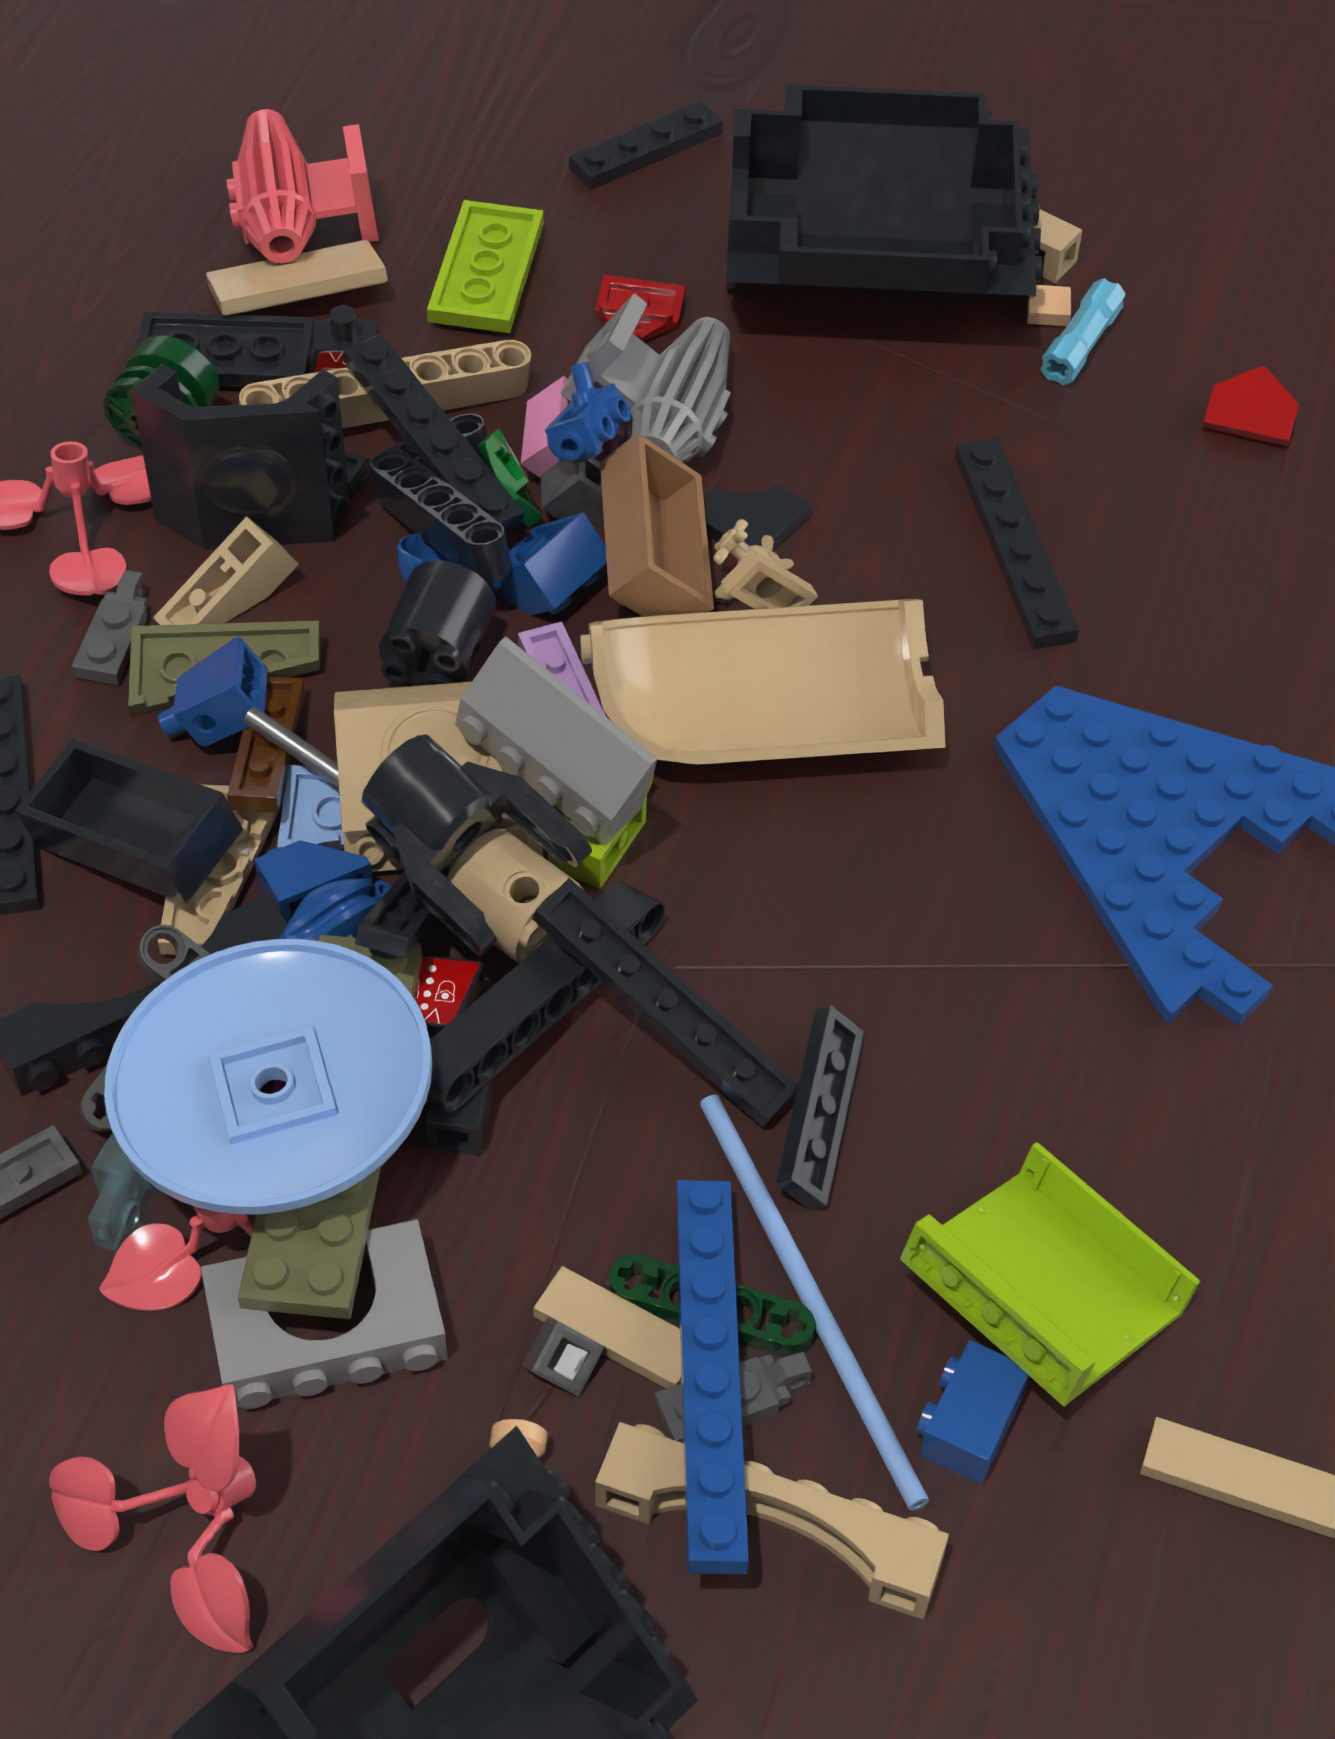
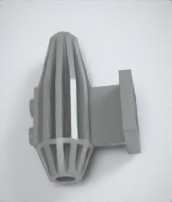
(671, 395)

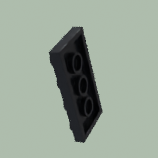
(240, 346)

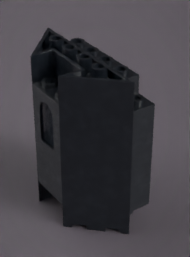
(883, 197)
(559, 1647)

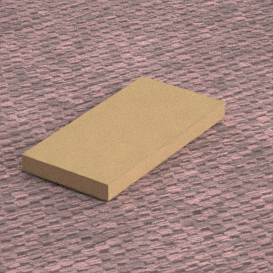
(306, 277)

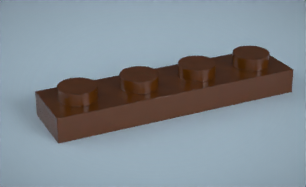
(261, 764)

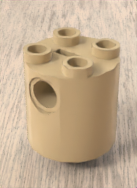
(508, 886)

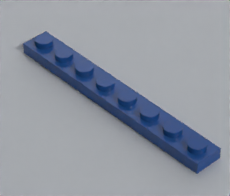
(710, 1380)

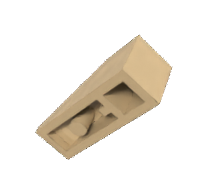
(231, 580)

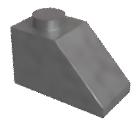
(573, 489)

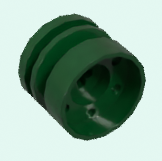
(195, 375)

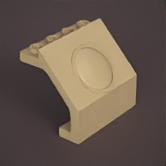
(374, 725)

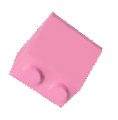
(539, 414)

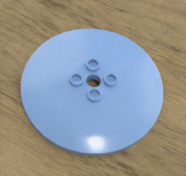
(255, 1013)

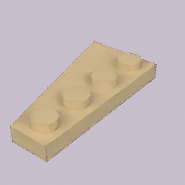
(224, 883)

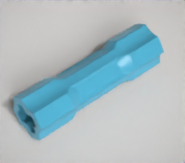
(1070, 349)

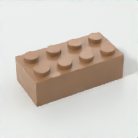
(655, 531)

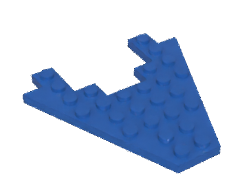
(1139, 809)

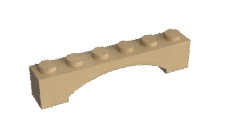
(889, 1553)

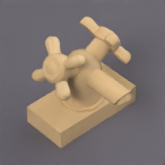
(760, 576)

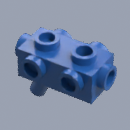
(588, 418)

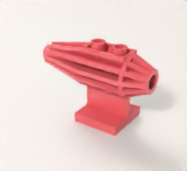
(281, 196)

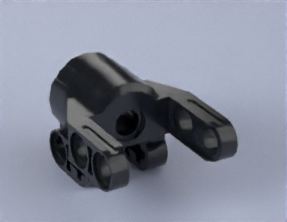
(436, 808)

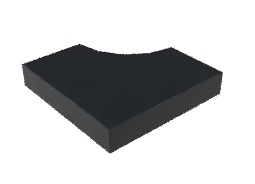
(768, 512)

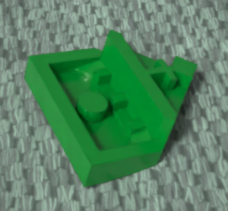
(510, 473)

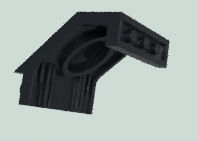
(237, 461)

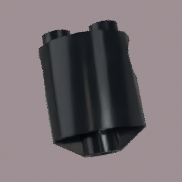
(437, 625)

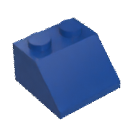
(552, 565)

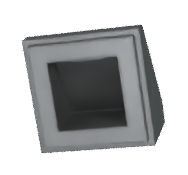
(563, 1356)

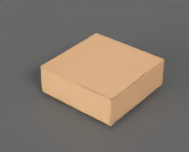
(1050, 306)

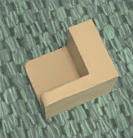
(1060, 243)

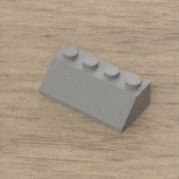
(555, 742)

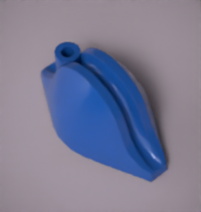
(334, 909)

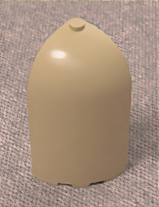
(769, 681)

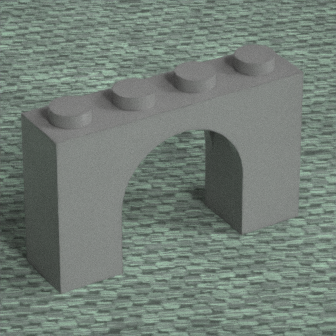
(395, 1335)

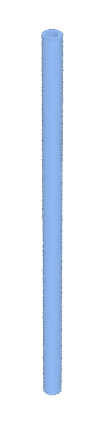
(812, 1298)

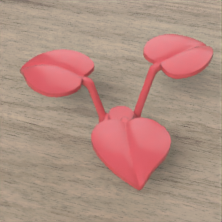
(72, 473)
(155, 1264)
(205, 1438)

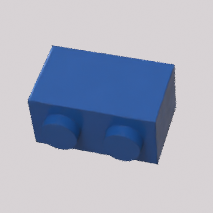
(973, 1411)

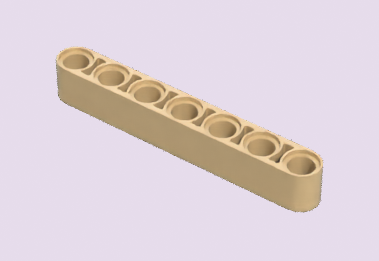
(450, 376)

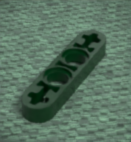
(749, 1335)

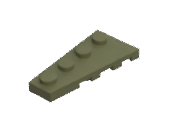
(168, 651)

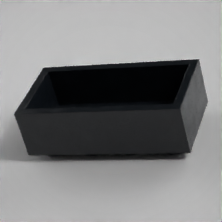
(130, 820)

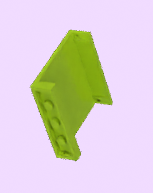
(1052, 1275)

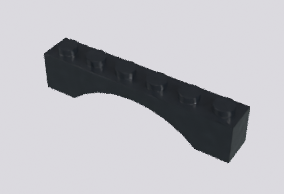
(55, 1040)

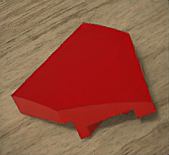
(663, 302)
(1252, 408)

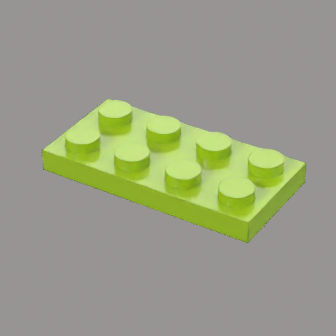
(486, 266)

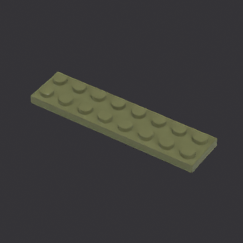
(314, 1254)

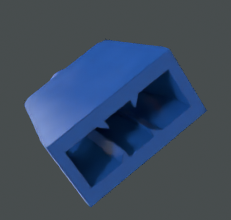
(217, 694)

